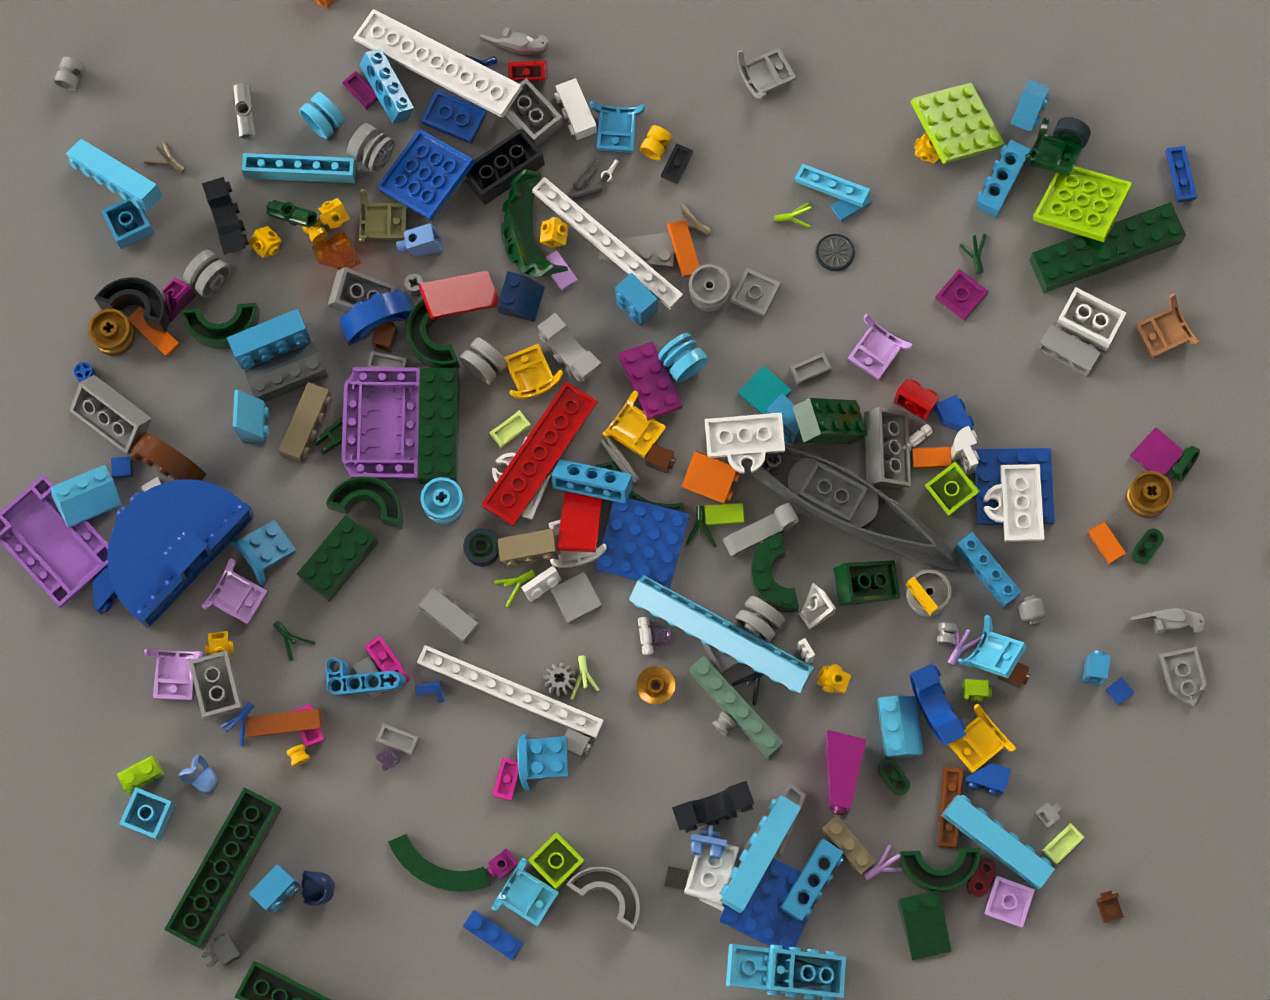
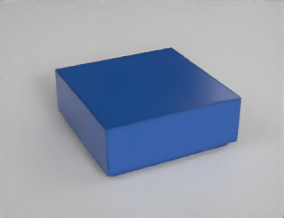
(121, 467)
(1119, 691)

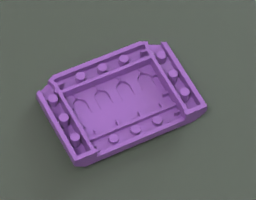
(381, 422)

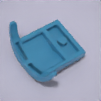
(616, 127)
(264, 548)
(541, 759)

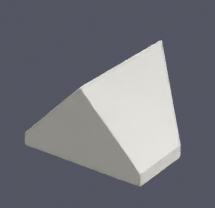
(816, 607)

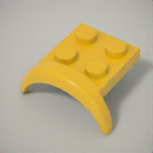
(531, 373)
(633, 429)
(981, 741)

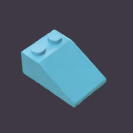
(250, 418)

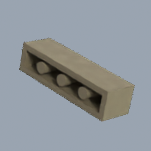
(305, 422)

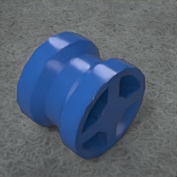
(81, 370)

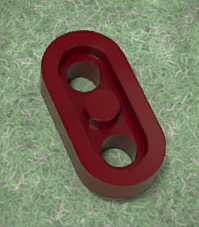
(981, 877)

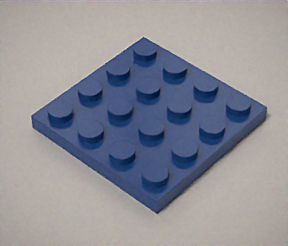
(425, 174)
(988, 475)
(643, 541)
(762, 915)

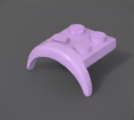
(876, 349)
(236, 595)
(173, 674)

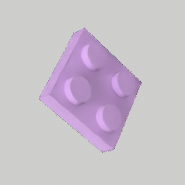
(1009, 901)

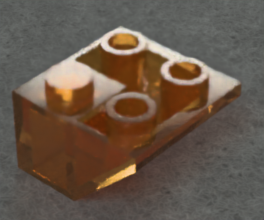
(336, 252)

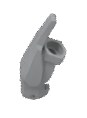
(518, 42)
(1173, 620)

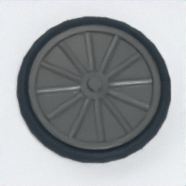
(835, 252)

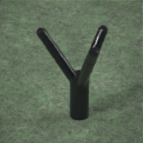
(751, 678)

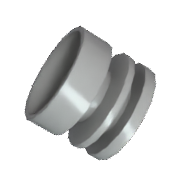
(370, 147)

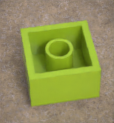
(952, 488)
(556, 861)

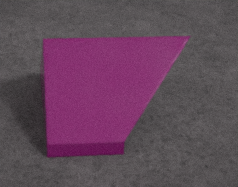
(177, 297)

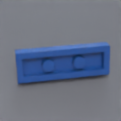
(1181, 174)
(493, 935)

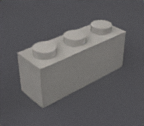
(1069, 350)
(449, 615)

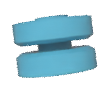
(322, 115)
(446, 490)

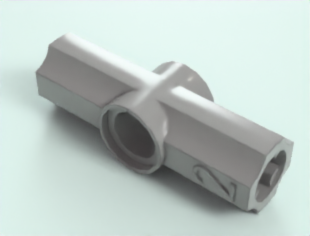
(245, 120)

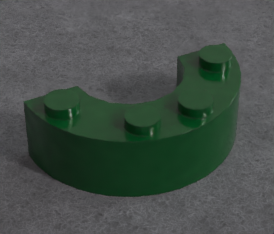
(216, 335)
(424, 349)
(367, 489)
(765, 587)
(941, 880)

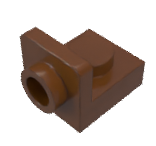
(1109, 906)

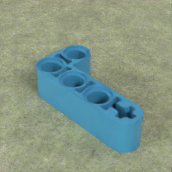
(366, 680)

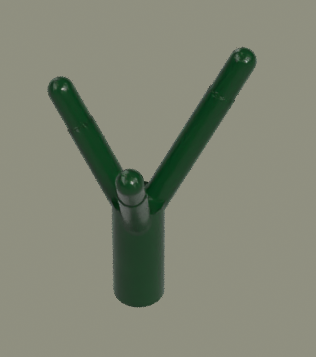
(977, 253)
(699, 524)
(288, 636)

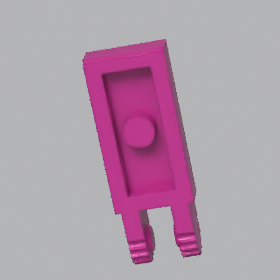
(384, 657)

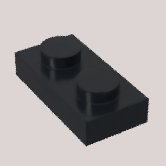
(677, 163)

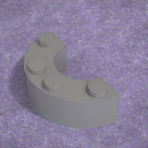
(567, 350)
(614, 882)

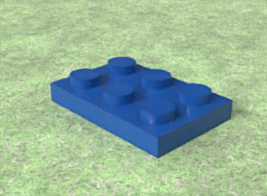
(453, 116)

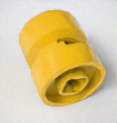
(655, 142)

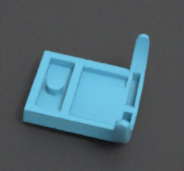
(995, 652)
(526, 895)

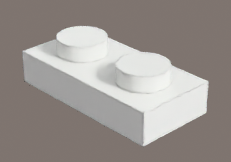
(541, 583)

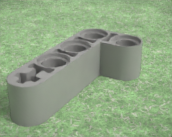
(781, 521)

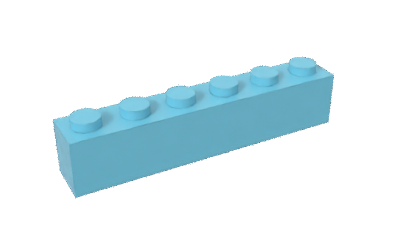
(299, 168)
(114, 175)
(998, 842)
(759, 855)

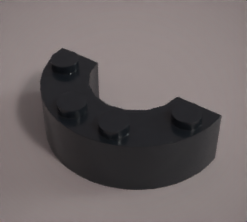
(225, 215)
(136, 292)
(714, 807)

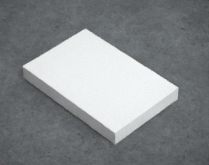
(711, 874)

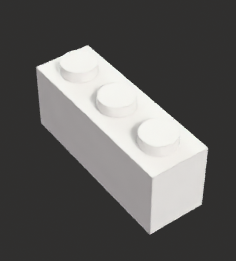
(575, 109)

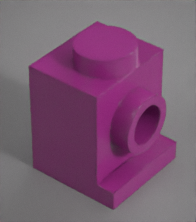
(510, 864)

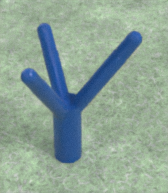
(242, 715)

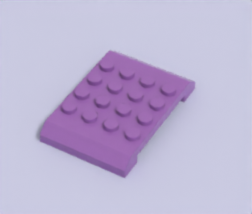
(54, 555)

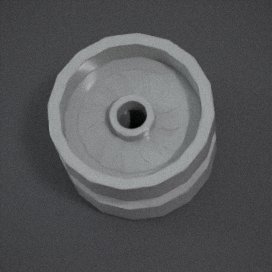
(206, 273)
(709, 287)
(483, 361)
(936, 584)
(759, 619)

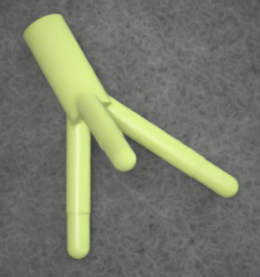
(583, 675)

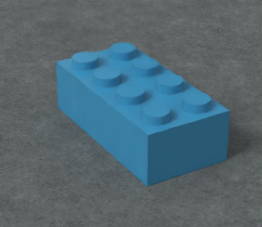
(269, 339)

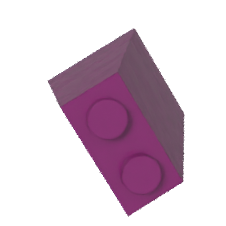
(842, 769)

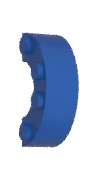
(374, 312)
(937, 712)

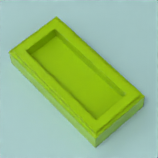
(724, 514)

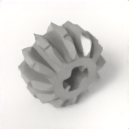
(558, 672)

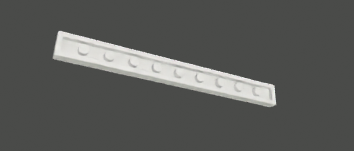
(606, 242)
(510, 692)

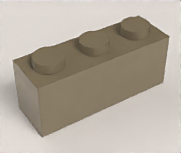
(528, 547)
(853, 850)

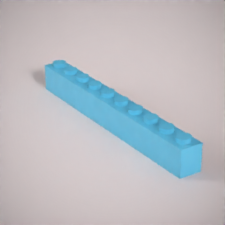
(721, 634)

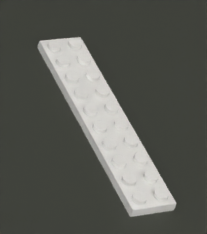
(438, 63)

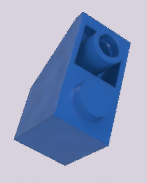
(952, 414)
(103, 592)
(992, 778)

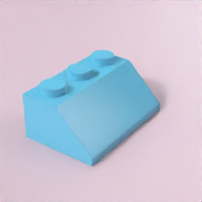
(86, 496)
(900, 726)

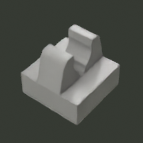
(1048, 813)

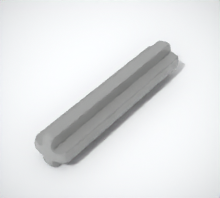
(619, 459)

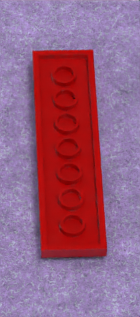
(539, 453)

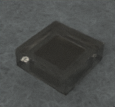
(676, 878)

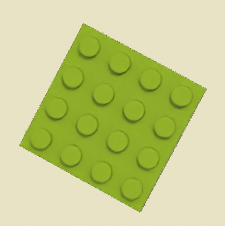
(957, 123)
(1083, 203)

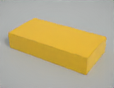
(922, 596)

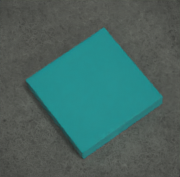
(763, 390)

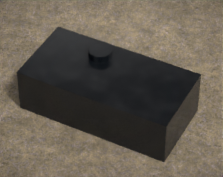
(501, 164)

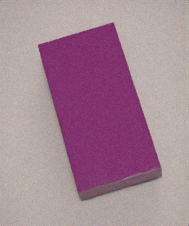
(360, 90)

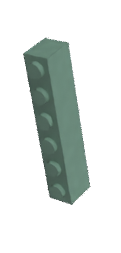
(735, 707)

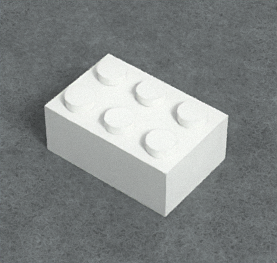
(1090, 319)

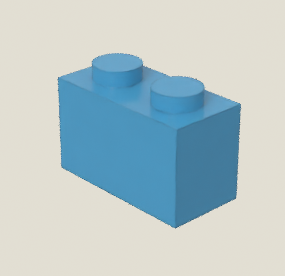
(1096, 668)

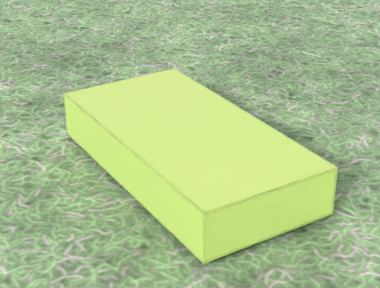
(510, 429)
(1063, 844)

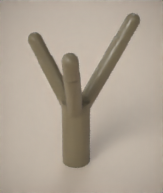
(170, 161)
(697, 225)

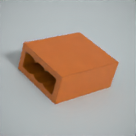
(710, 477)

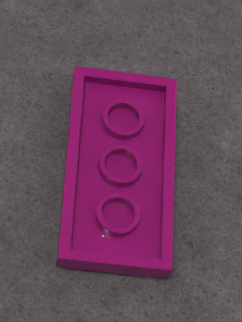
(650, 380)

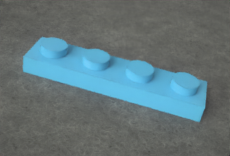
(832, 185)

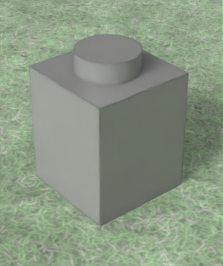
(577, 743)

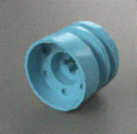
(683, 357)

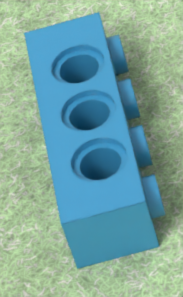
(386, 86)
(992, 204)
(592, 481)
(987, 570)
(825, 851)

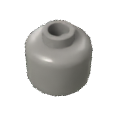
(1031, 609)

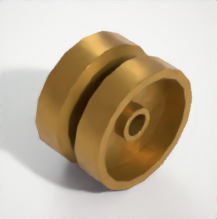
(111, 332)
(1154, 484)

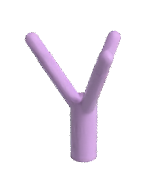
(959, 646)
(880, 867)

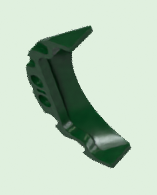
(518, 231)

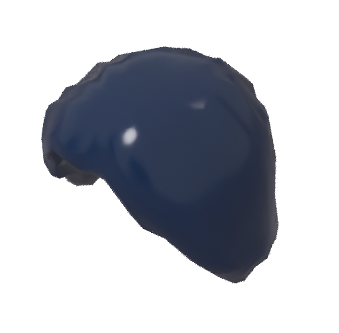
(317, 888)

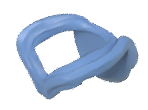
(205, 781)

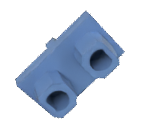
(700, 841)

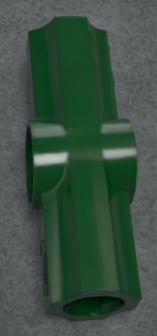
(291, 213)

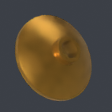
(654, 675)

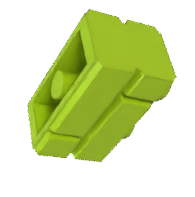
(140, 774)

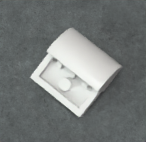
(963, 449)

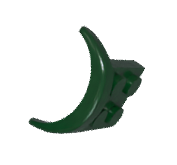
(1052, 153)

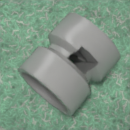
(69, 73)

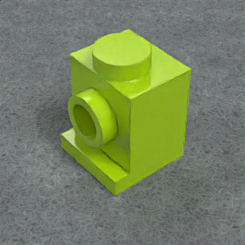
(976, 690)

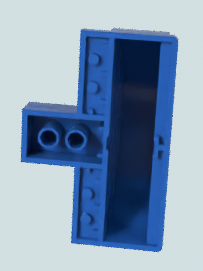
(168, 541)

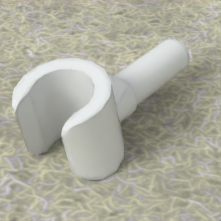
(610, 171)

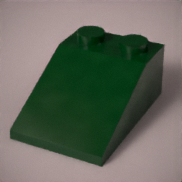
(866, 582)
(924, 925)

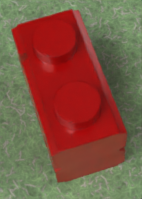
(528, 69)

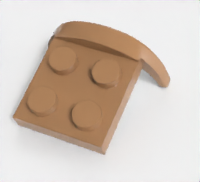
(1165, 330)

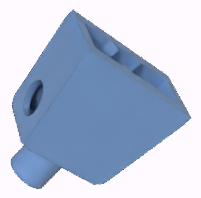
(421, 241)

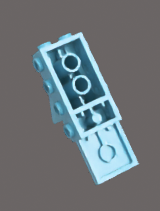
(787, 971)

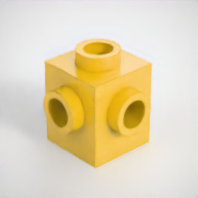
(925, 149)
(333, 213)
(554, 232)
(265, 242)
(218, 643)
(833, 679)

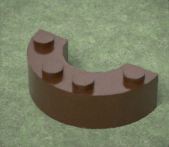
(166, 458)

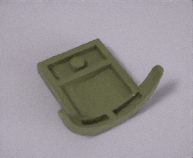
(381, 220)

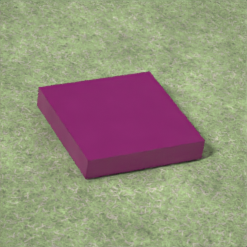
(961, 294)
(1157, 452)

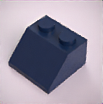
(520, 297)

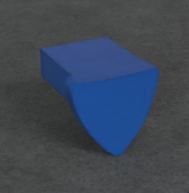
(433, 686)

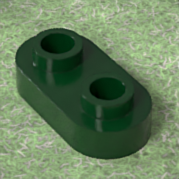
(1188, 459)
(1146, 546)
(895, 776)

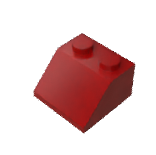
(916, 399)

